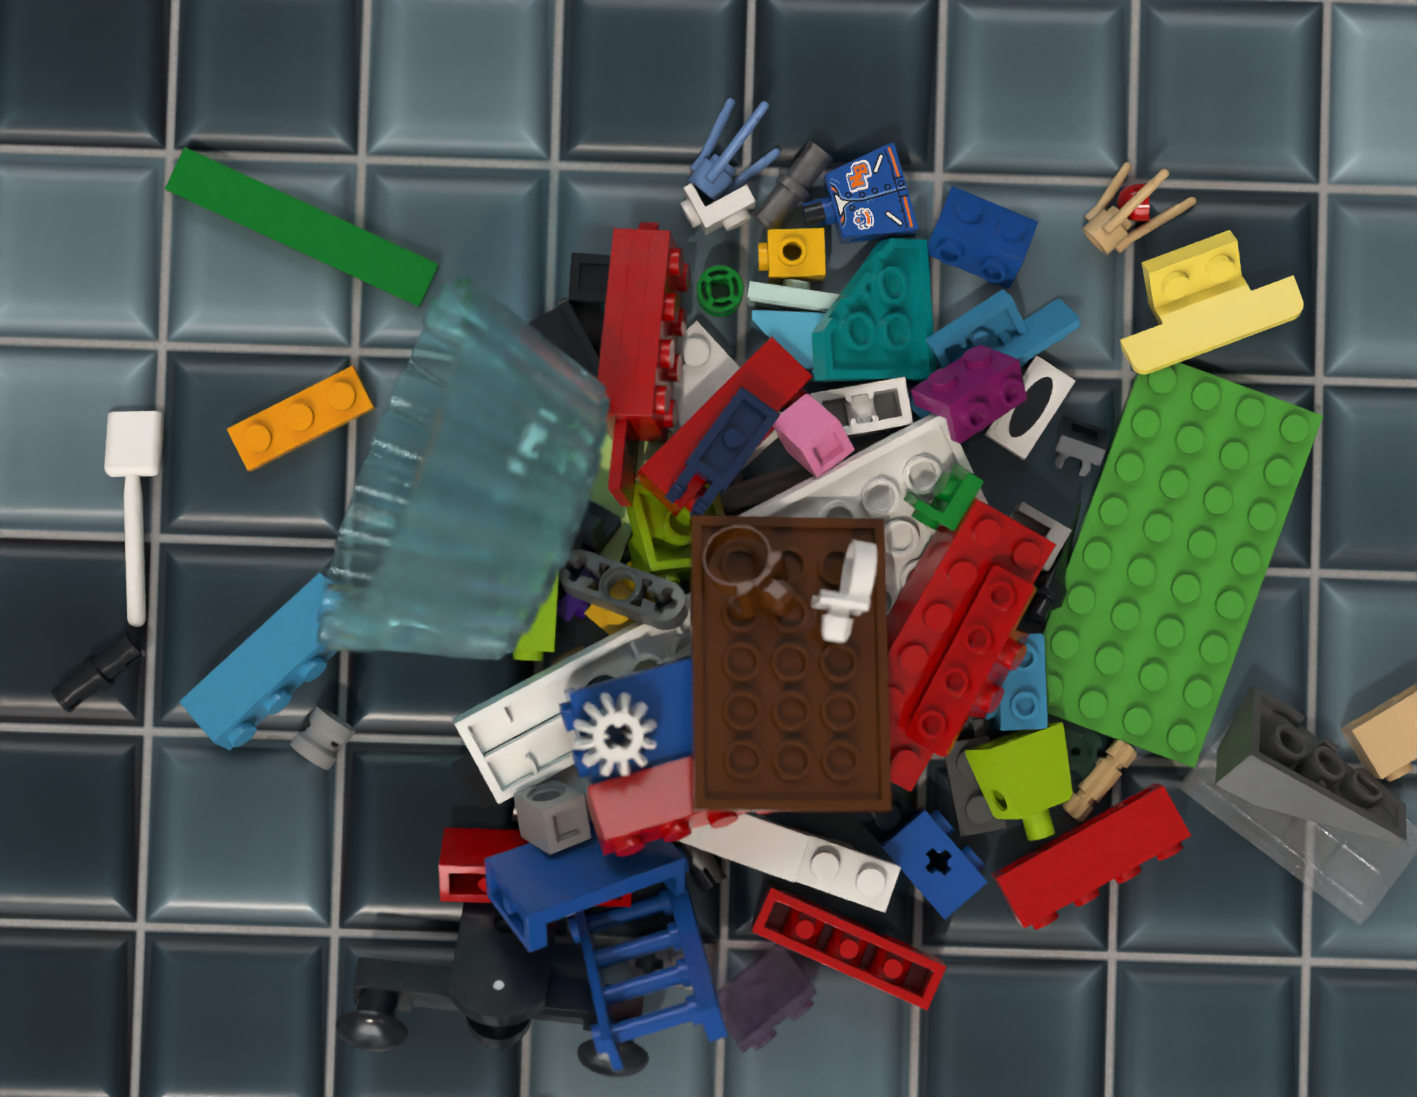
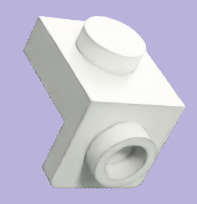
(728, 211)

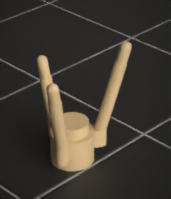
(1109, 228)

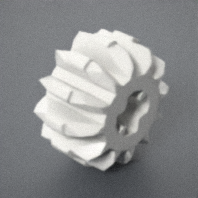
(618, 716)

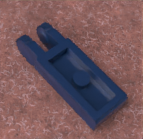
(725, 448)

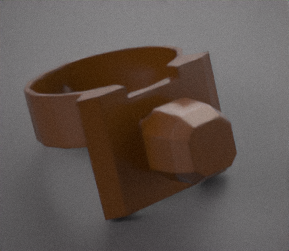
(768, 589)

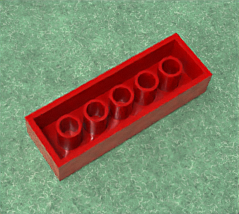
(935, 606)

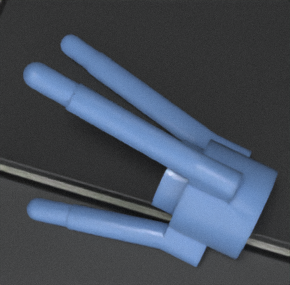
(714, 175)

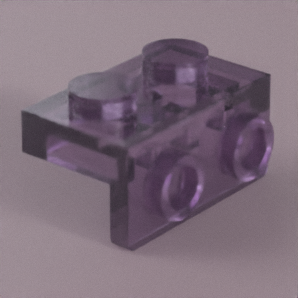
(764, 998)

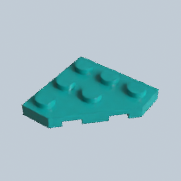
(880, 319)

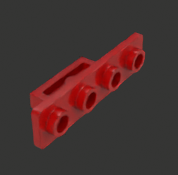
(975, 664)

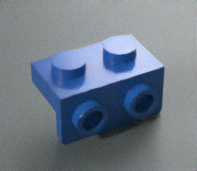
(981, 237)

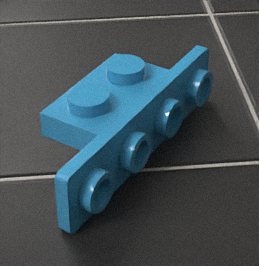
(1000, 327)

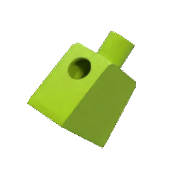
(1024, 776)

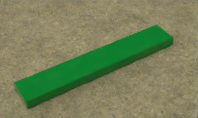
(302, 227)

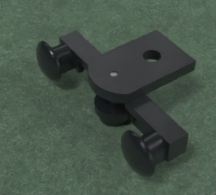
(490, 982)

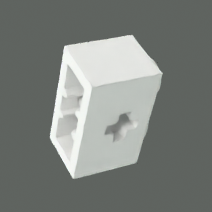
(869, 407)

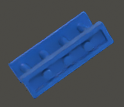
(690, 971)

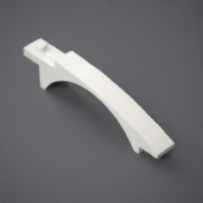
(788, 854)

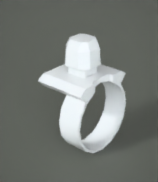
(854, 592)

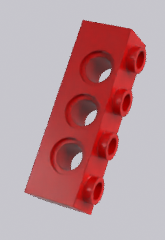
(848, 946)

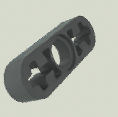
(633, 607)

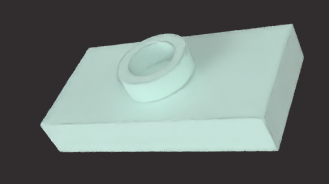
(791, 296)

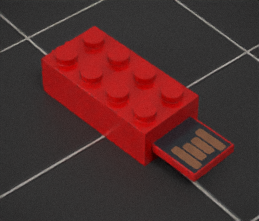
(641, 345)

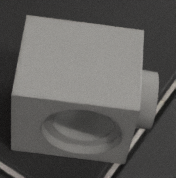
(552, 816)

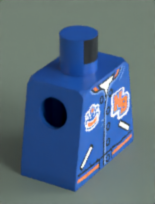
(865, 200)

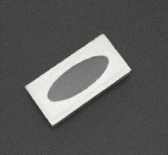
(1024, 424)

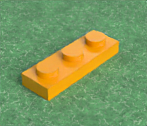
(301, 418)

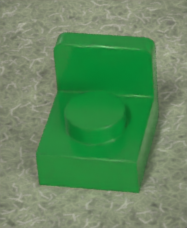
(952, 499)

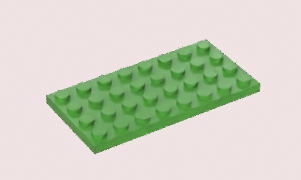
(1172, 557)

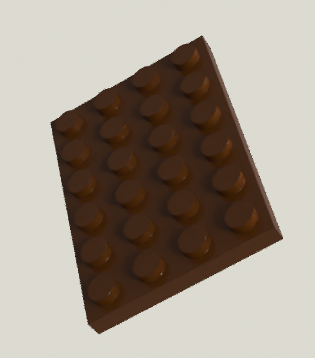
(772, 703)

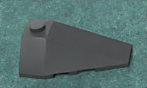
(1288, 770)

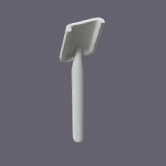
(134, 451)

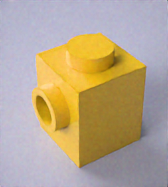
(793, 255)

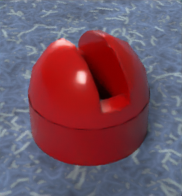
(1142, 212)

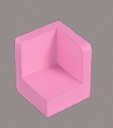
(813, 435)

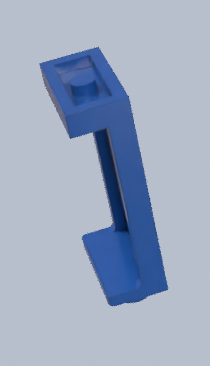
(668, 698)
(542, 887)

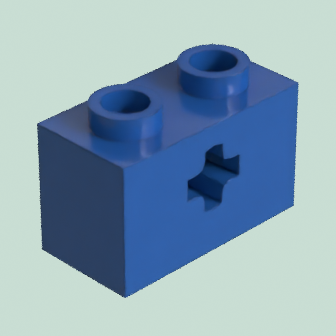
(943, 888)

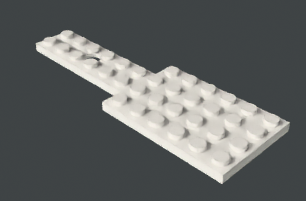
(858, 487)

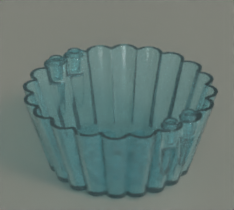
(466, 488)

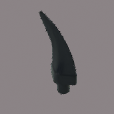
(1052, 586)

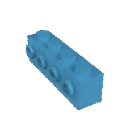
(262, 671)

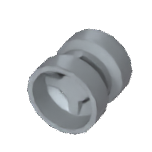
(322, 738)

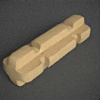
(1100, 780)

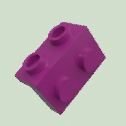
(972, 391)

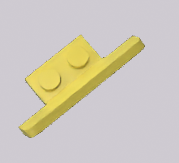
(1205, 304)

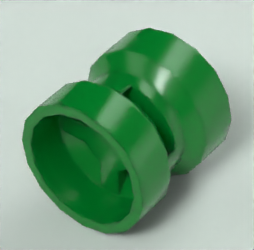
(717, 298)

